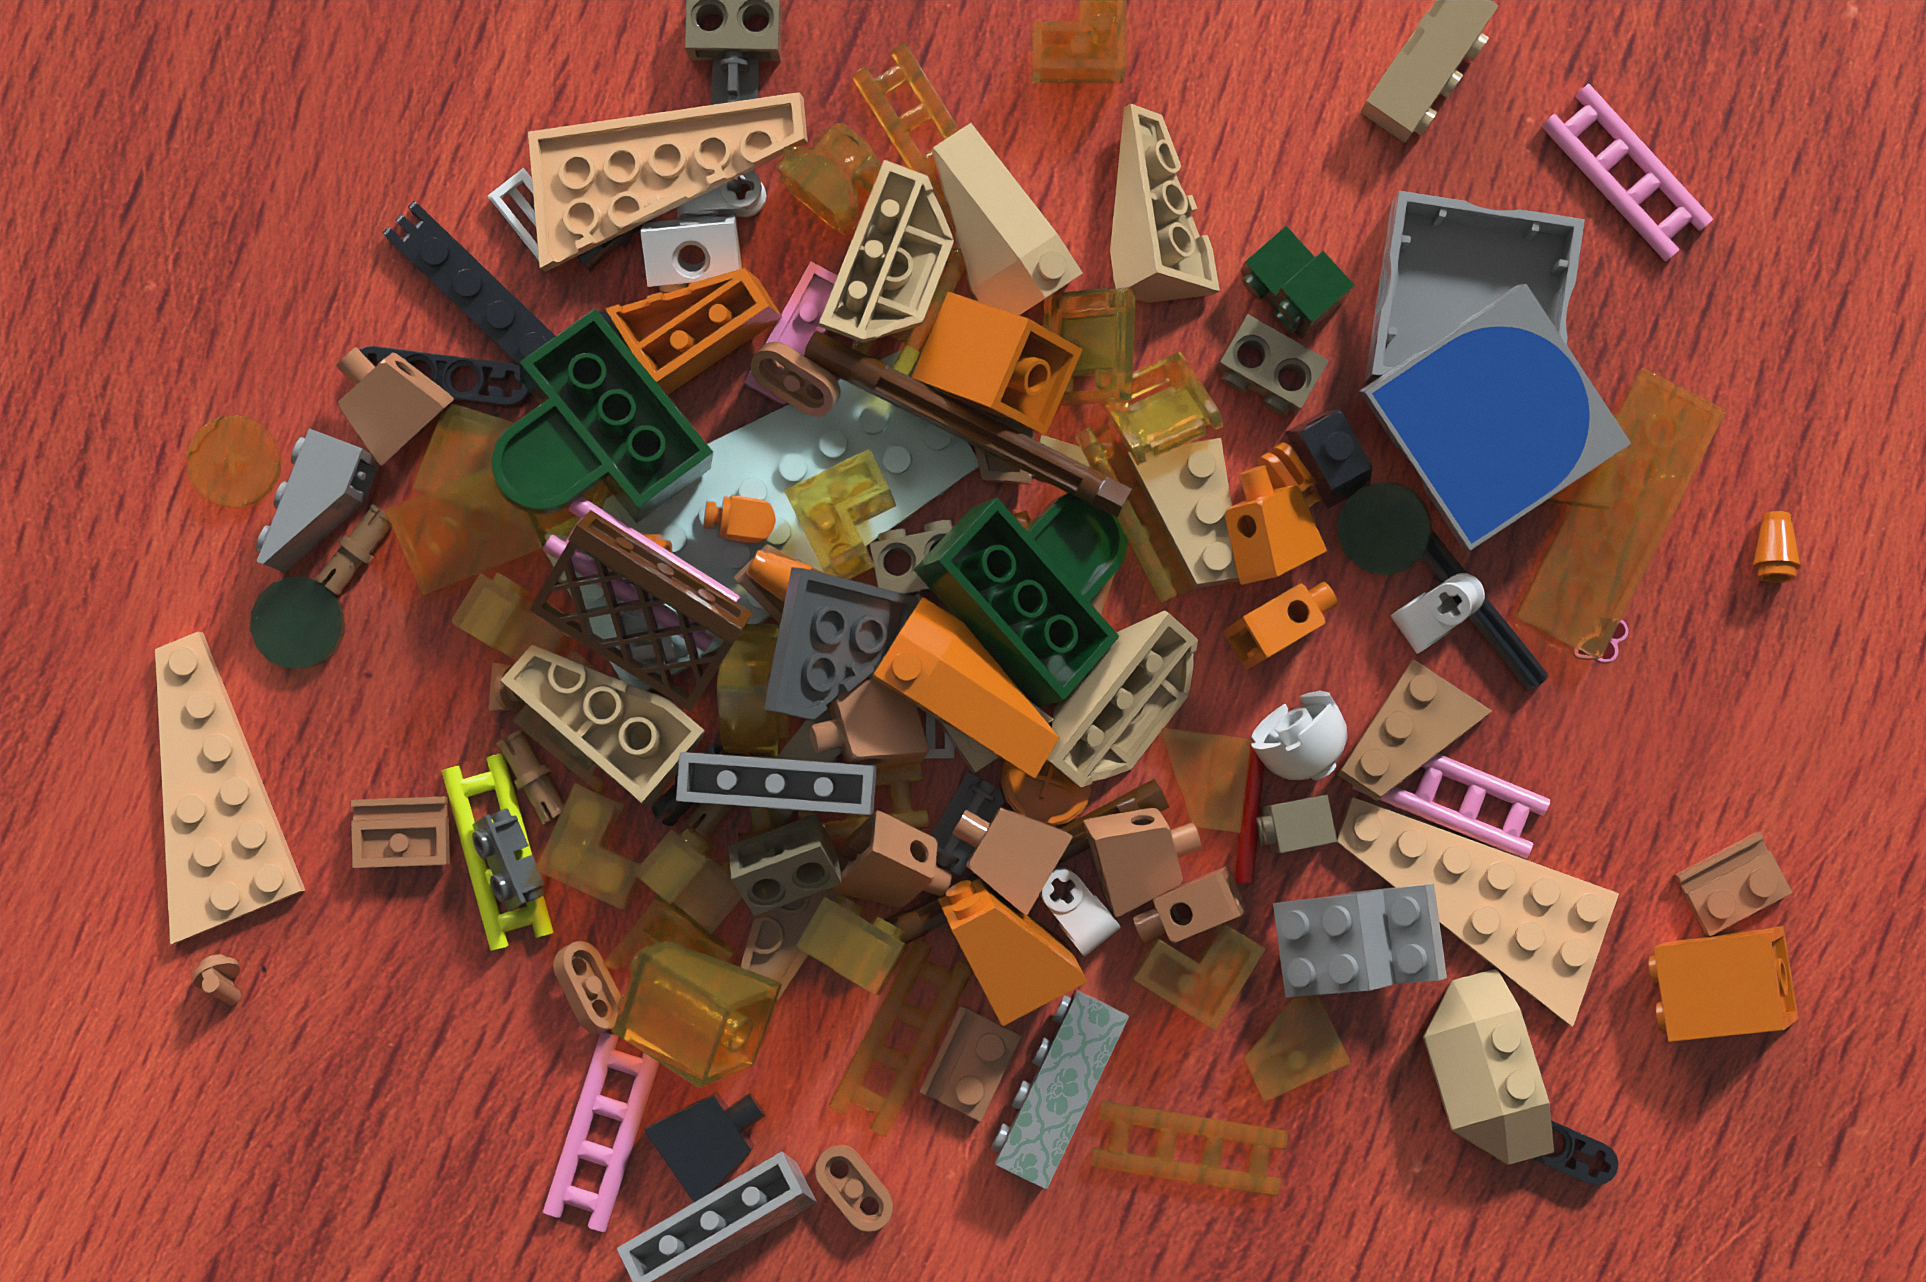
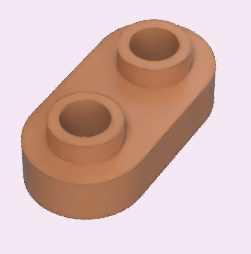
(796, 380)
(589, 987)
(853, 1187)

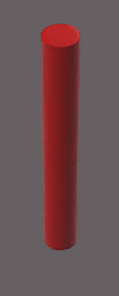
(1249, 834)

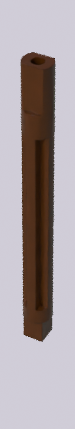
(967, 424)
(928, 914)

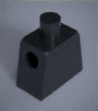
(1331, 455)
(705, 1140)

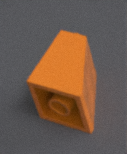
(997, 362)
(1009, 952)
(1724, 984)

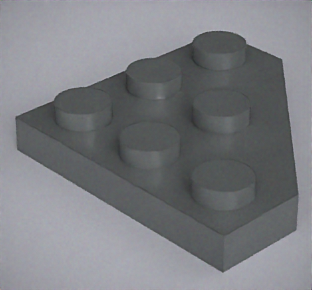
(830, 639)

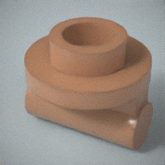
(502, 697)
(216, 977)

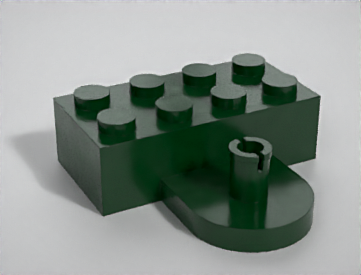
(594, 425)
(1031, 589)

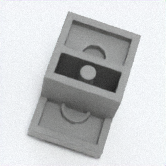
(1359, 940)

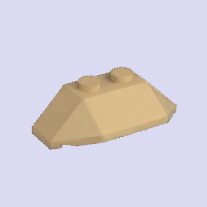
(891, 259)
(1124, 700)
(1489, 1070)

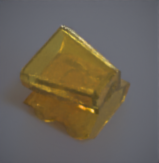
(831, 175)

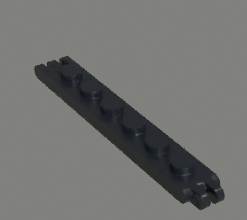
(469, 285)

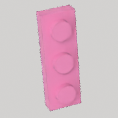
(800, 317)

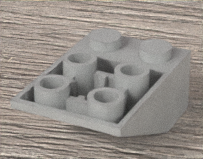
(322, 492)

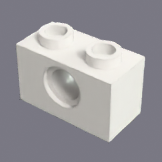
(665, 239)

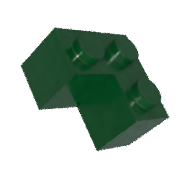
(1295, 282)

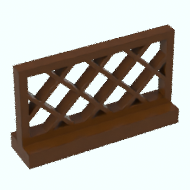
(652, 575)

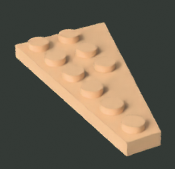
(629, 170)
(218, 819)
(1508, 910)

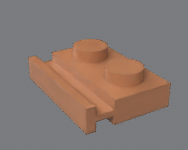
(400, 832)
(1733, 884)
(970, 1063)

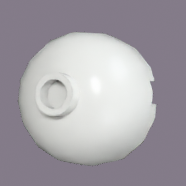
(1304, 740)

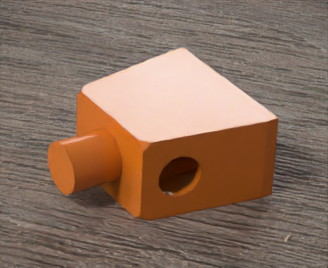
(1270, 529)
(1279, 623)

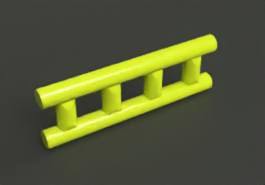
(458, 793)

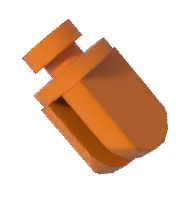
(1287, 469)
(741, 519)

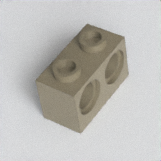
(732, 33)
(1277, 355)
(915, 546)
(1296, 824)
(784, 864)

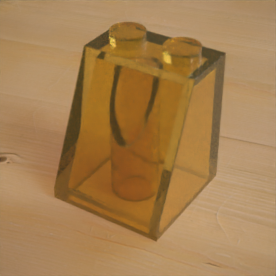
(695, 1012)

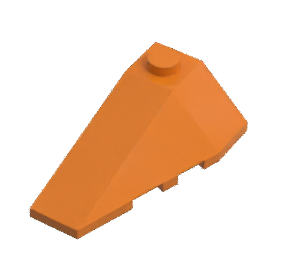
(958, 682)

